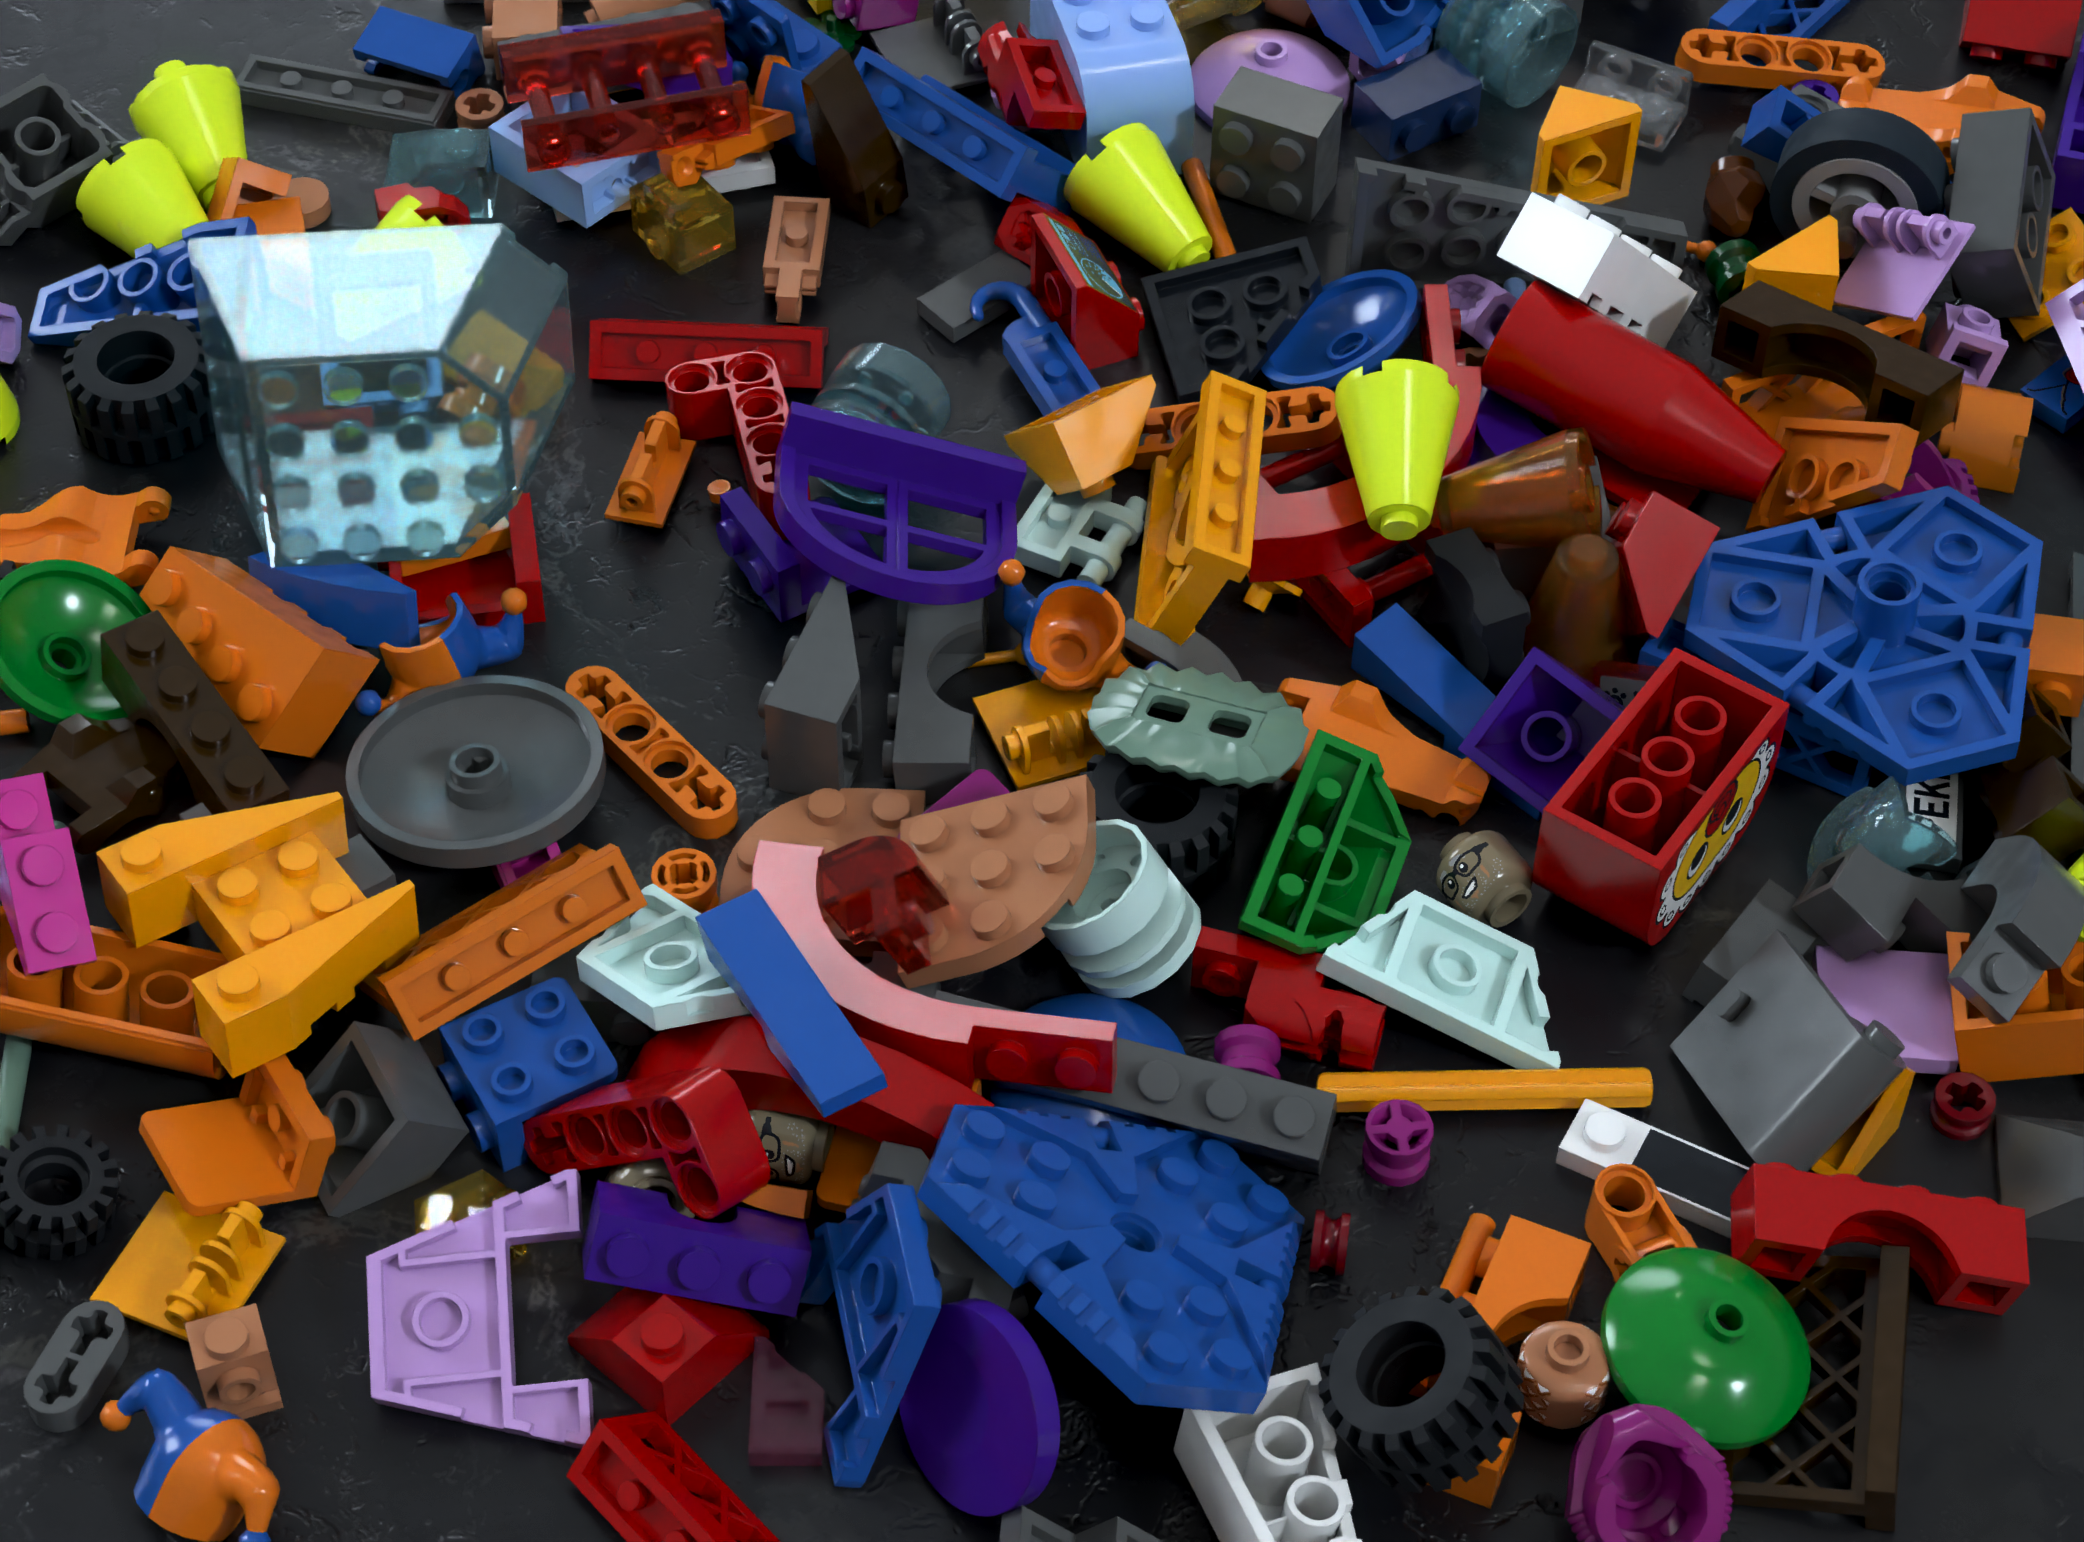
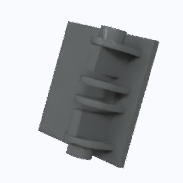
(937, 45)

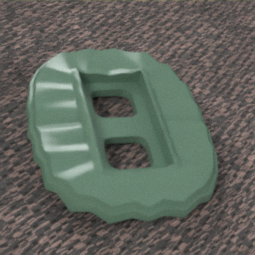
(1188, 747)

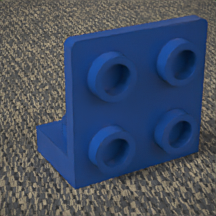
(769, 28)

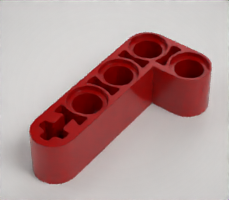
(736, 397)
(684, 1116)

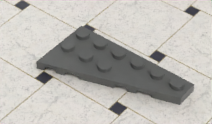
(1454, 225)

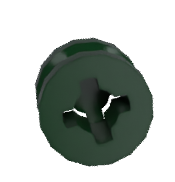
(1728, 265)

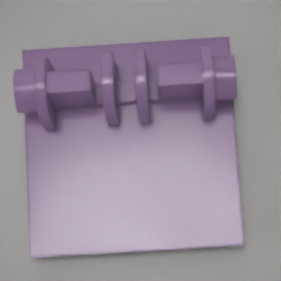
(1900, 260)

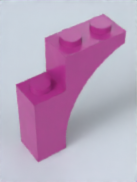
(40, 881)

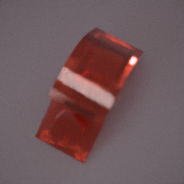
(882, 892)

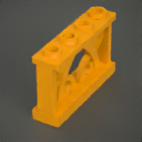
(1202, 509)

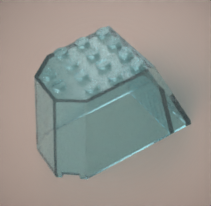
(380, 383)

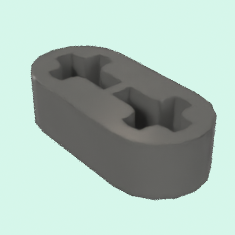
(68, 1361)

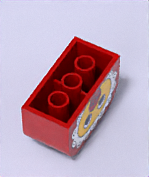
(1661, 797)

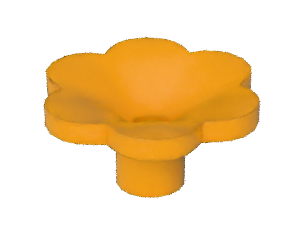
(1260, 593)

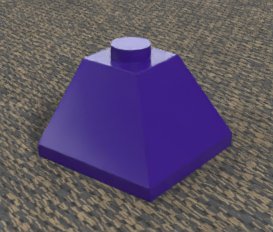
(1540, 728)

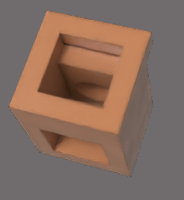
(234, 1362)

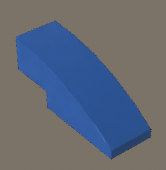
(347, 598)

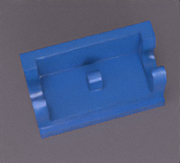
(420, 48)

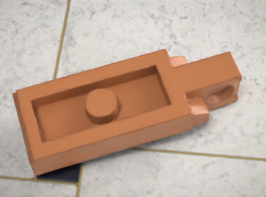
(795, 252)

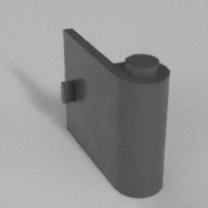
(1786, 1058)

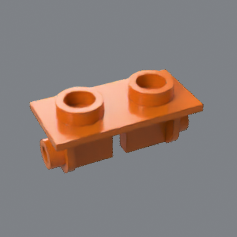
(652, 473)

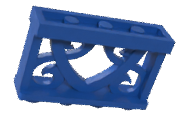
(964, 134)

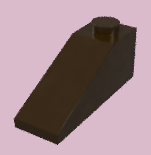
(851, 143)

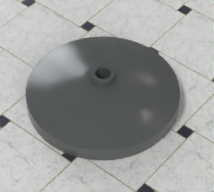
(476, 771)

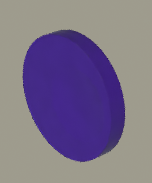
(982, 1410)

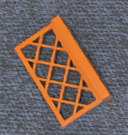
(506, 937)

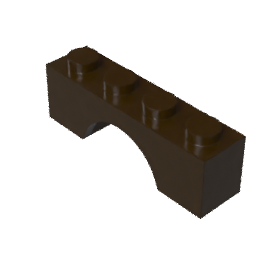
(1783, 334)
(163, 683)

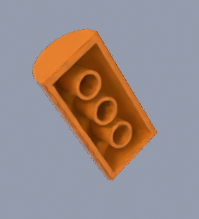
(120, 1006)

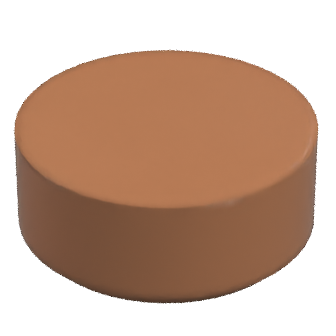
(313, 198)

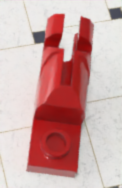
(1030, 79)
(1289, 997)

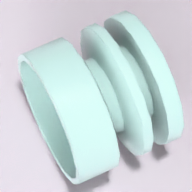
(1131, 919)

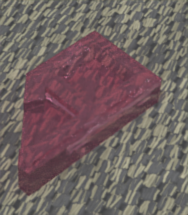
(784, 1412)

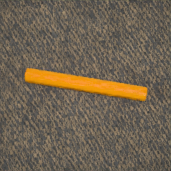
(1491, 1088)

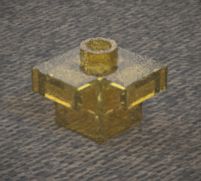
(682, 223)

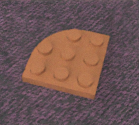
(828, 821)
(1004, 871)

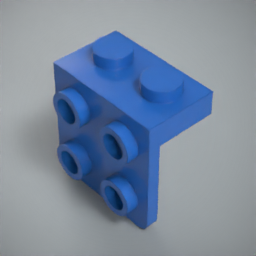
(521, 1062)

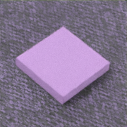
(1904, 994)

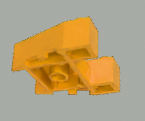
(274, 908)

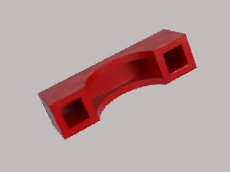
(1961, 1248)

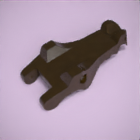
(106, 774)

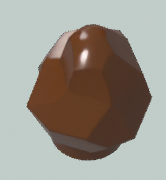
(1734, 195)

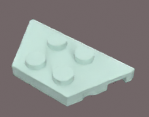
(659, 967)
(1450, 978)

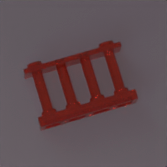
(620, 56)

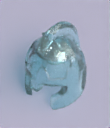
(1884, 827)

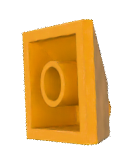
(1087, 438)

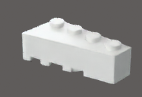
(1598, 266)
(1271, 1469)

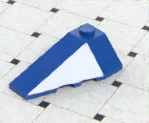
(1377, 28)
(152, 281)

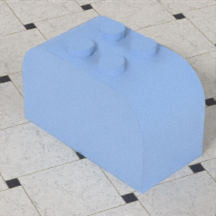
(1125, 68)

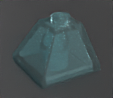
(448, 160)

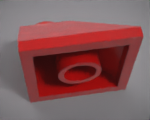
(666, 1346)

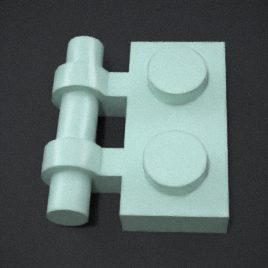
(1058, 527)

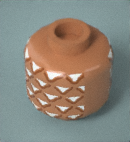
(1563, 1374)

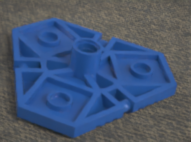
(1903, 632)
(1141, 1239)

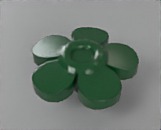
(838, 30)

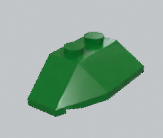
(1329, 853)

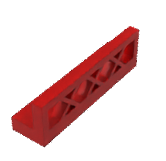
(652, 347)
(649, 1490)

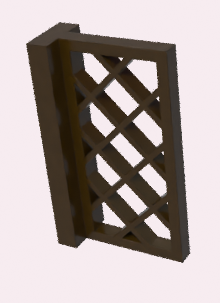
(1876, 1403)

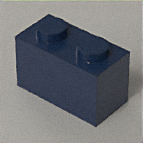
(1416, 104)

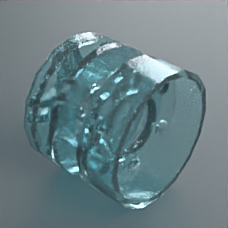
(1510, 44)
(885, 388)

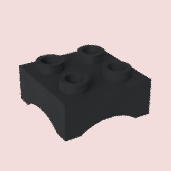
(1474, 608)

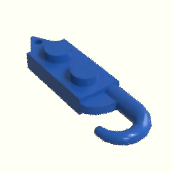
(1037, 348)

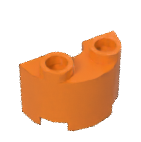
(1988, 435)

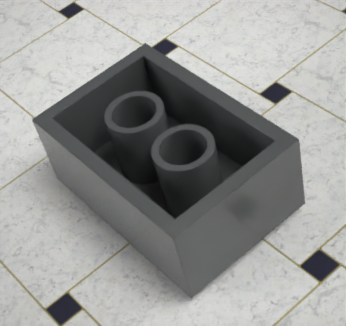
(2007, 193)

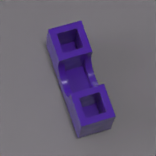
(649, 1246)

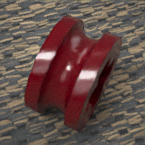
(1954, 1090)
(1329, 1242)

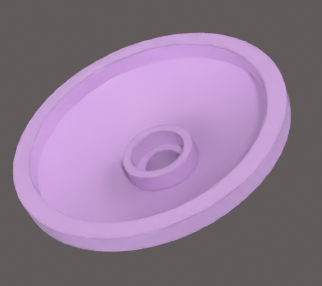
(1269, 52)

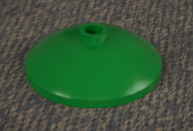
(57, 615)
(1675, 1354)

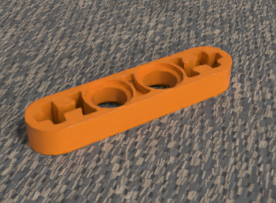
(1706, 53)
(1277, 438)
(657, 747)

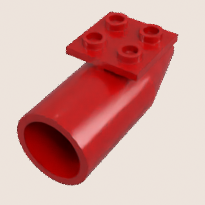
(1644, 408)

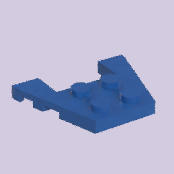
(886, 1313)

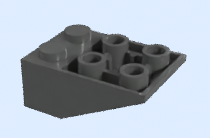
(815, 702)

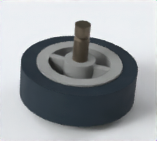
(1853, 160)

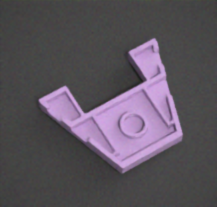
(447, 1320)

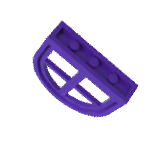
(903, 469)

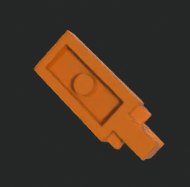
(685, 163)

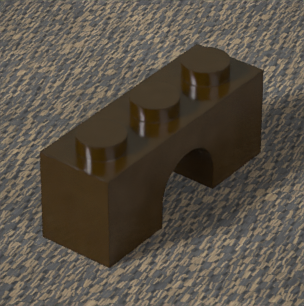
(2035, 790)

